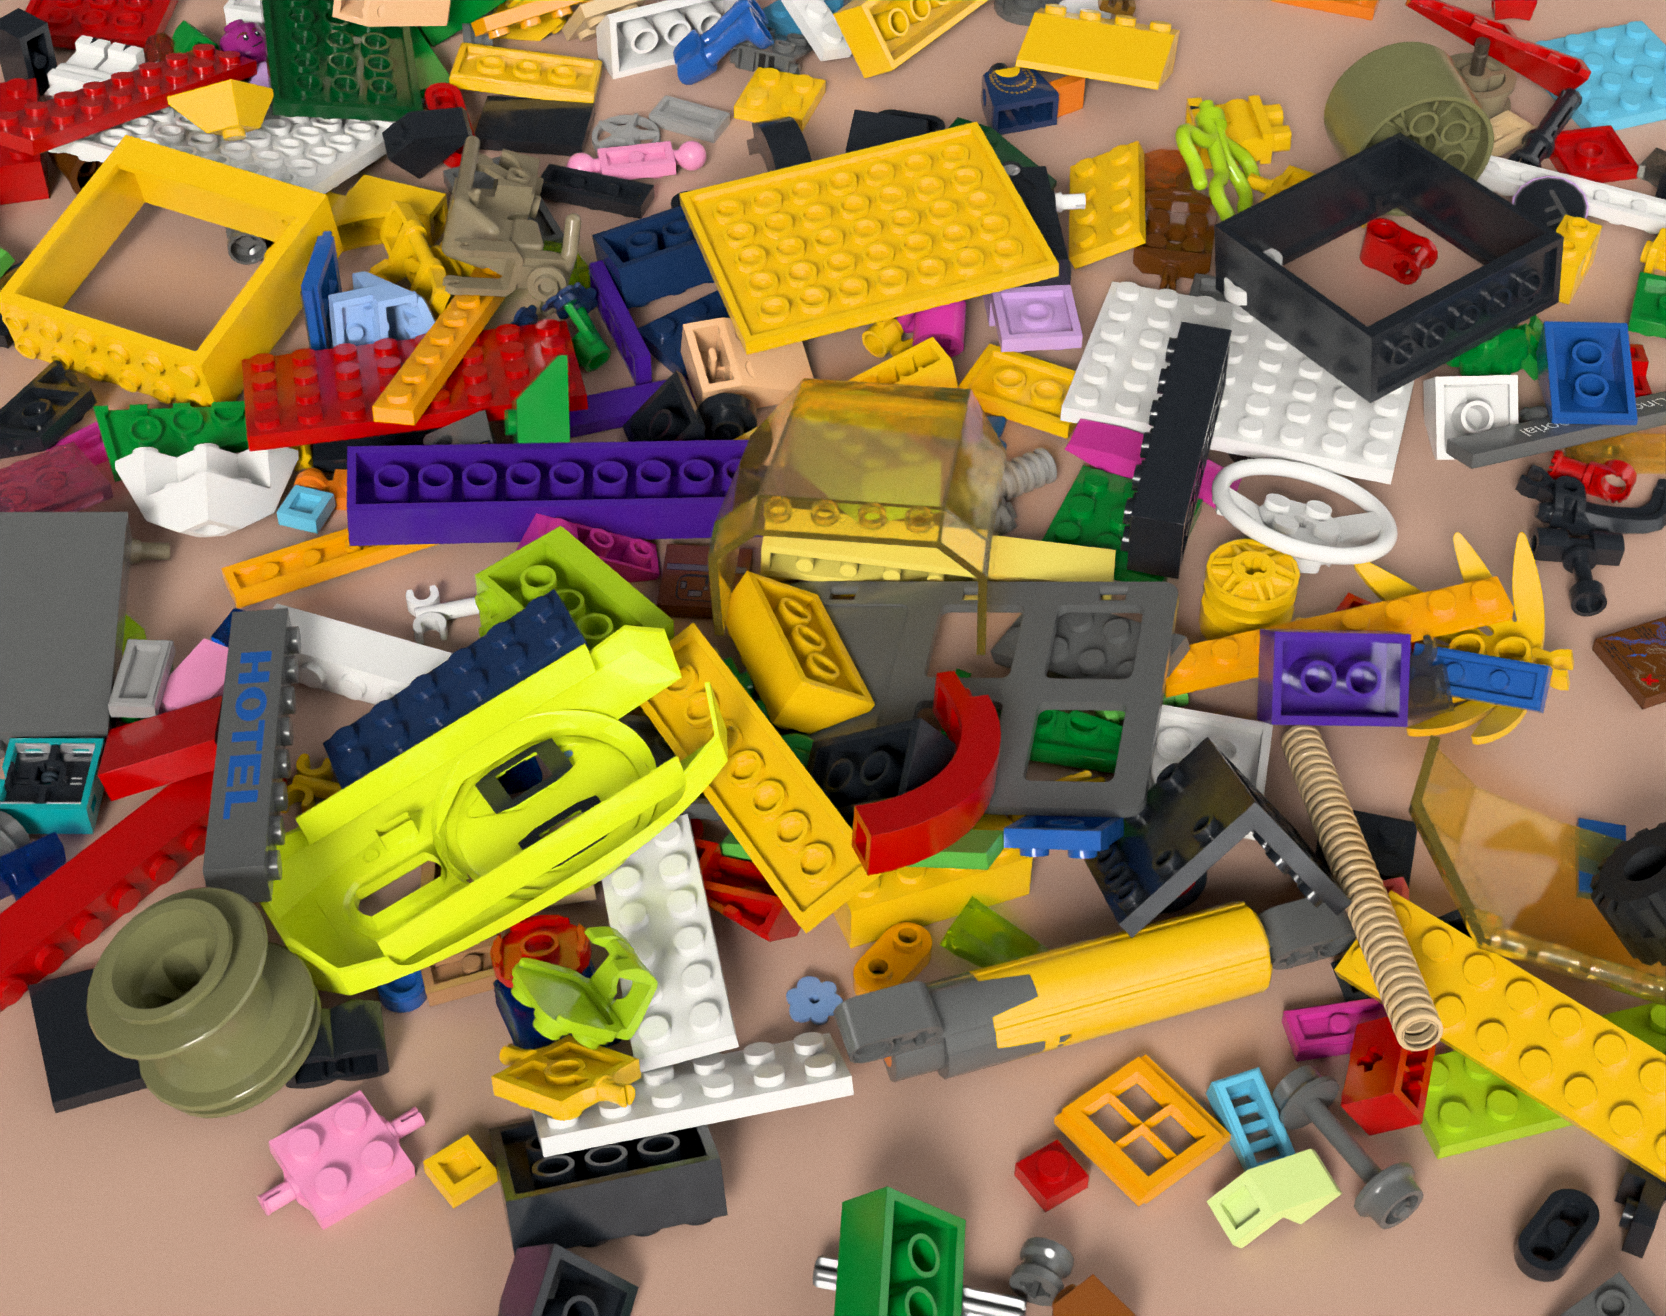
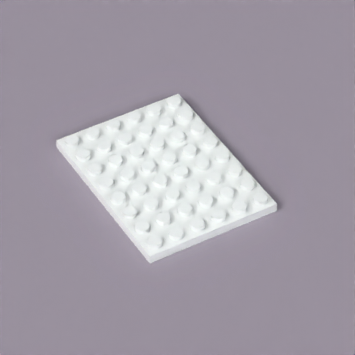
(289, 149)
(1273, 395)

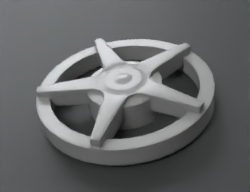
(624, 134)

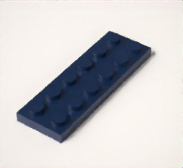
(456, 687)

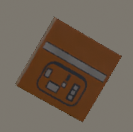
(686, 580)

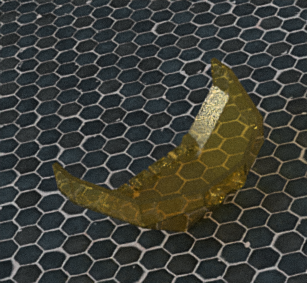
(1519, 880)

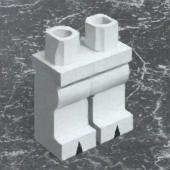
(93, 62)

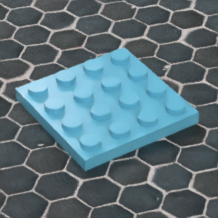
(1625, 75)

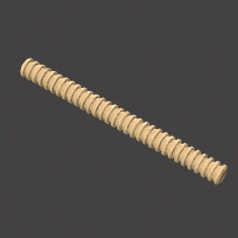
(1371, 910)

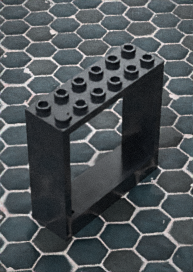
(1514, 284)

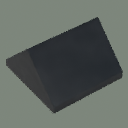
(667, 415)

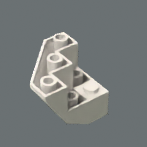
(207, 488)

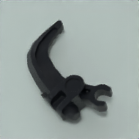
(1565, 507)

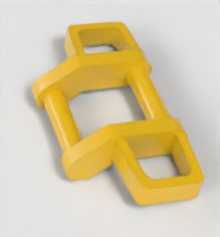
(406, 244)

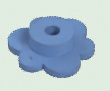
(812, 1000)

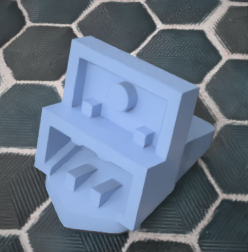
(377, 311)

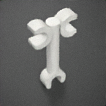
(432, 614)

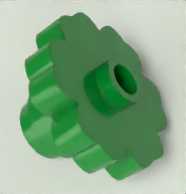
(1494, 357)

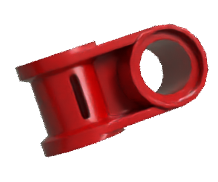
(1393, 252)

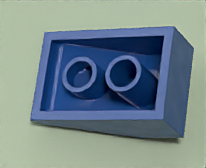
(1586, 373)

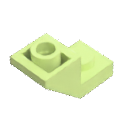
(1264, 1194)

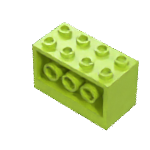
(587, 585)

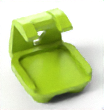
(583, 1005)

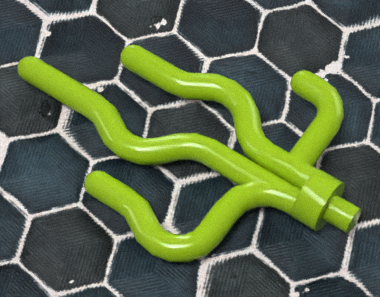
(1222, 152)

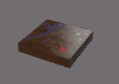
(1637, 660)

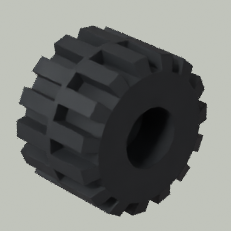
(1633, 894)

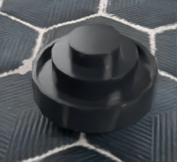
(727, 416)

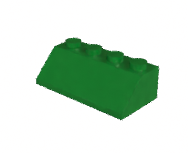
(898, 1257)

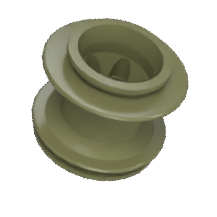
(204, 1003)

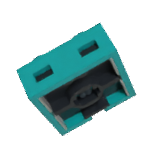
(53, 784)

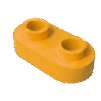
(897, 959)

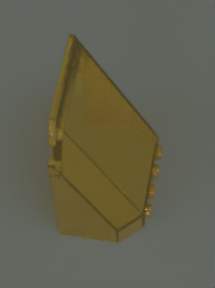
(868, 470)

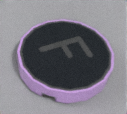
(1550, 199)

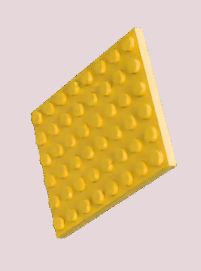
(865, 237)

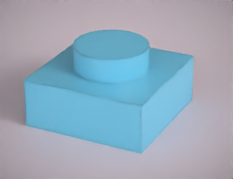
(306, 509)

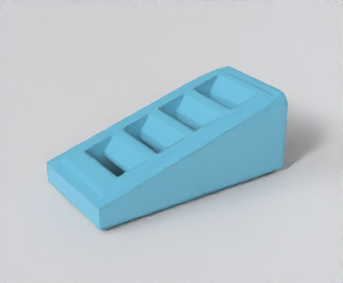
(1251, 1084)

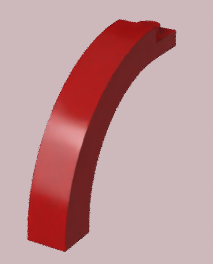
(948, 806)

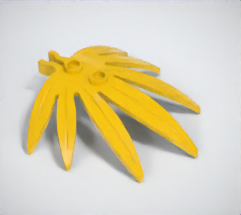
(1510, 639)

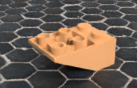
(393, 12)
(720, 365)

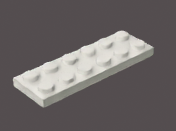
(665, 916)
(708, 1092)

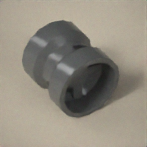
(244, 247)

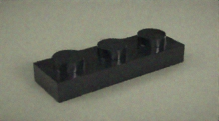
(596, 191)

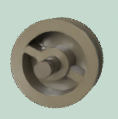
(1487, 78)

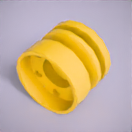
(1247, 589)

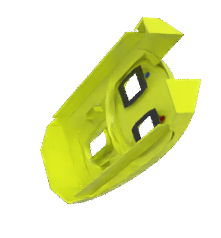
(475, 827)

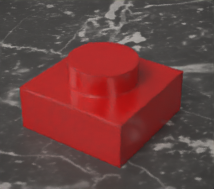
(1051, 1175)

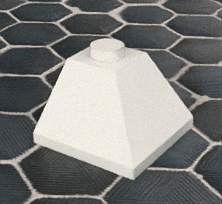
(1467, 406)

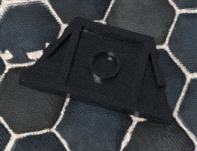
(43, 411)

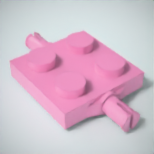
(341, 1160)

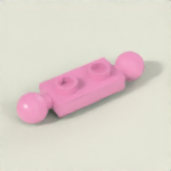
(641, 160)

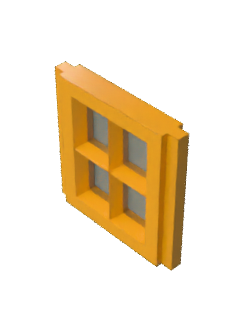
(1142, 1129)

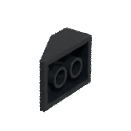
(878, 763)

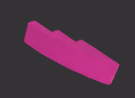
(1118, 452)

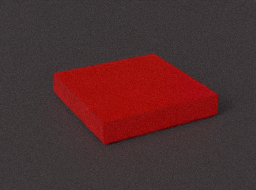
(1593, 155)

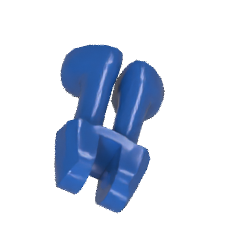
(698, 53)

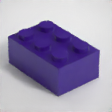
(1333, 677)

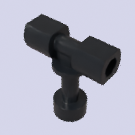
(1580, 557)

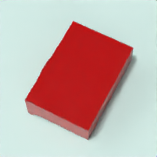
(161, 749)

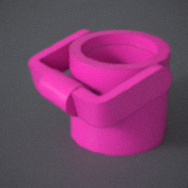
(943, 323)

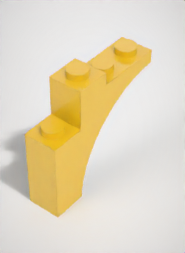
(366, 205)

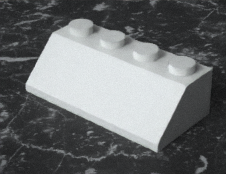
(647, 35)

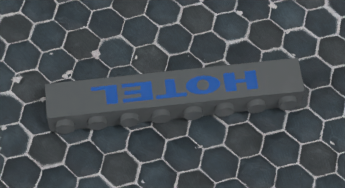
(252, 755)

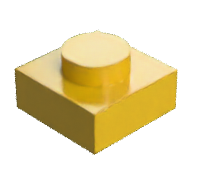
(460, 1171)

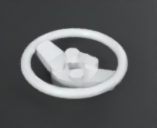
(1306, 529)

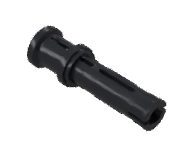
(1540, 142)

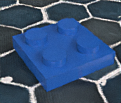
(1077, 835)

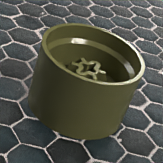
(1401, 93)

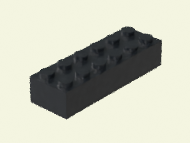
(1176, 450)

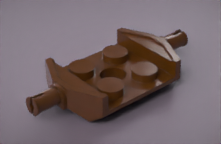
(1180, 217)

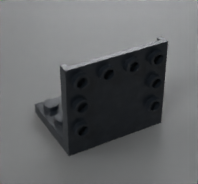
(1188, 826)

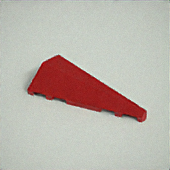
(1535, 62)
(743, 894)

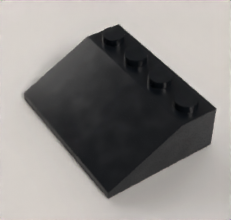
(607, 1188)

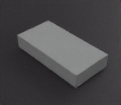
(690, 119)
(141, 678)

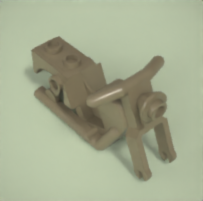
(493, 230)

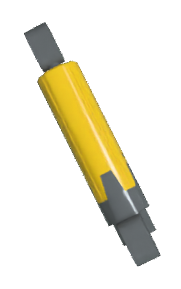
(1085, 988)

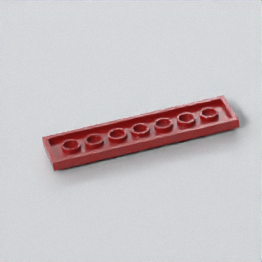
(118, 99)

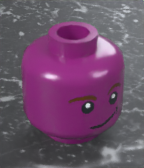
(244, 38)

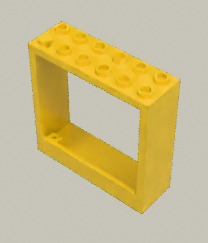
(96, 217)

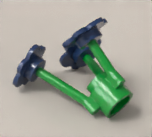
(576, 303)

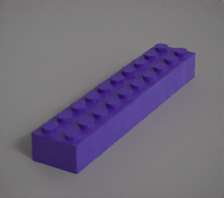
(498, 488)

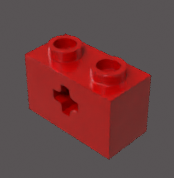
(1384, 1081)

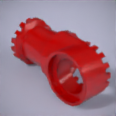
(1593, 476)

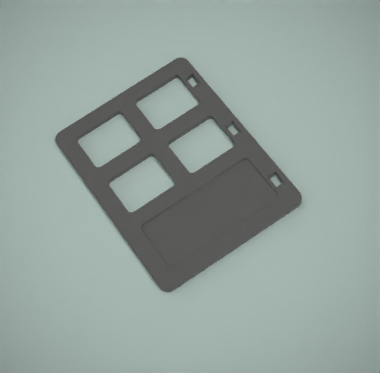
(892, 640)

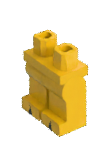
(1249, 124)

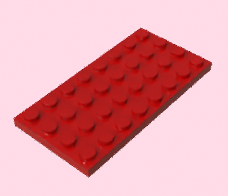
(332, 391)

